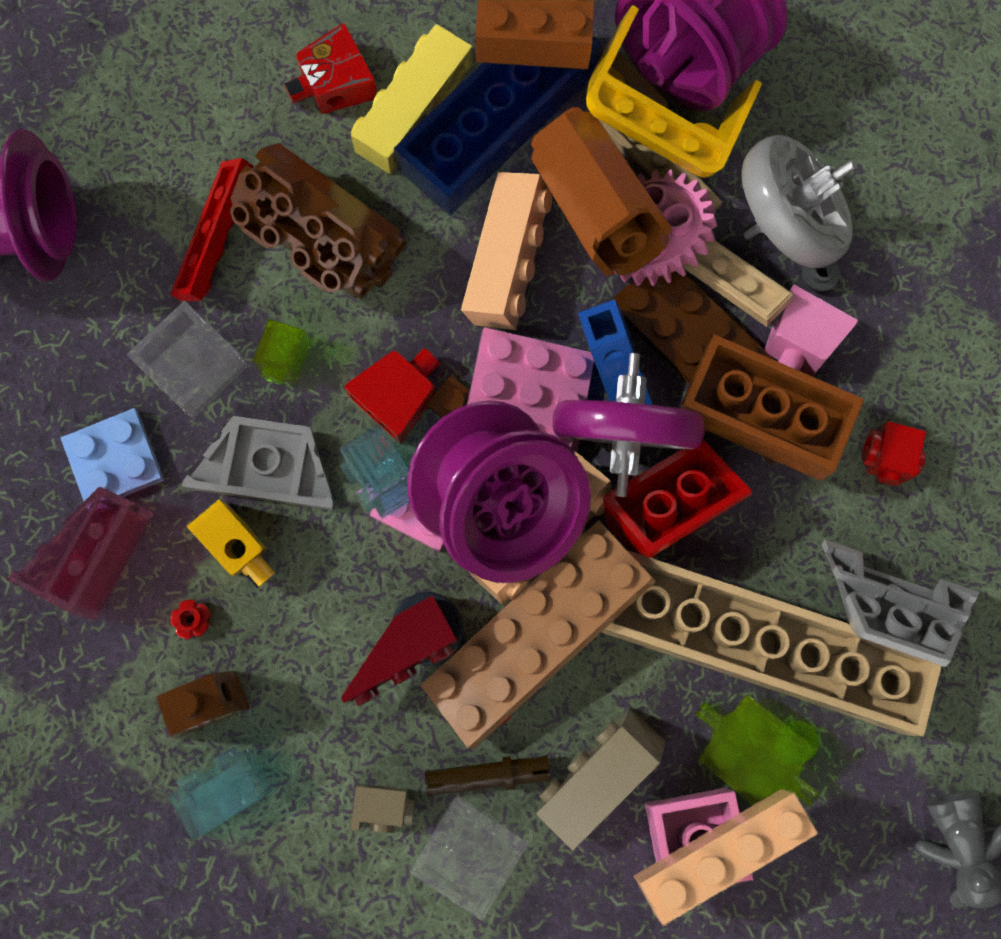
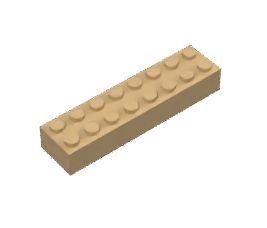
(778, 648)

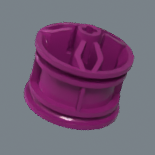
(700, 46)

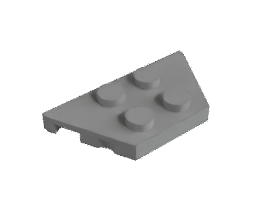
(264, 464)

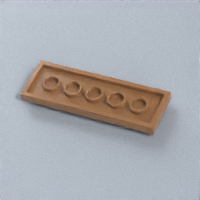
(536, 635)

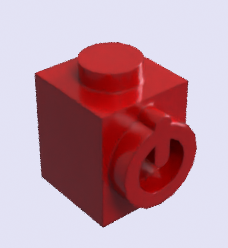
(894, 453)

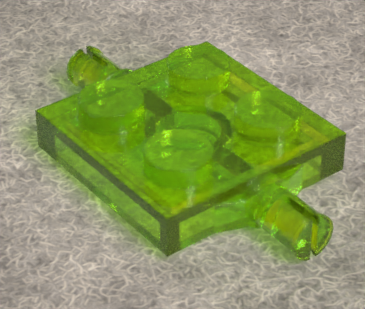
(756, 752)

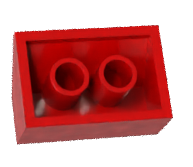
(673, 500)

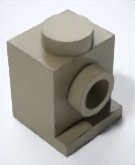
(382, 808)

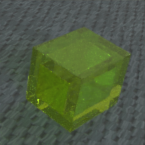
(281, 352)

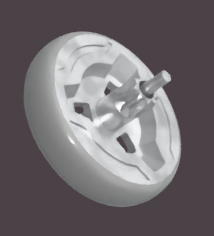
(797, 201)

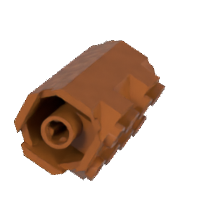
(599, 193)

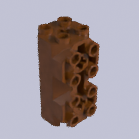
(327, 230)

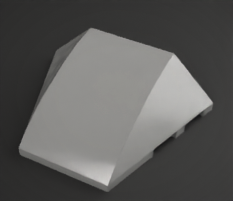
(898, 611)

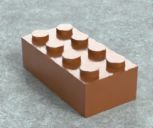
(772, 408)

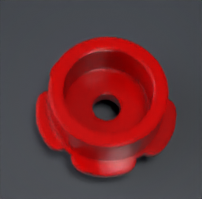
(198, 626)

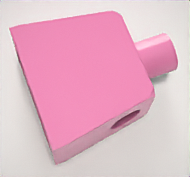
(807, 332)

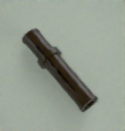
(487, 775)

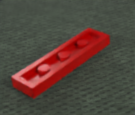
(209, 236)

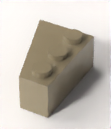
(601, 778)

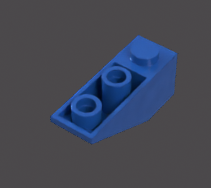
(610, 345)

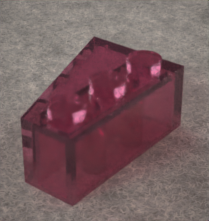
(86, 555)

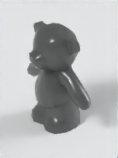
(961, 823)

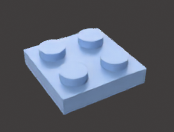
(113, 456)

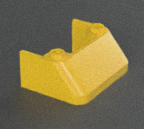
(691, 146)

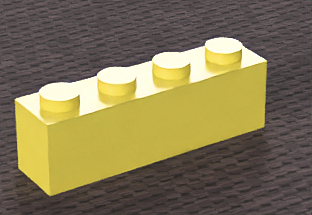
(415, 91)

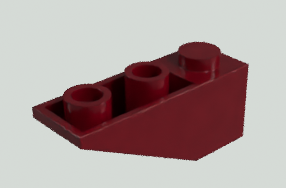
(408, 641)

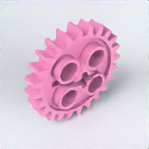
(679, 203)

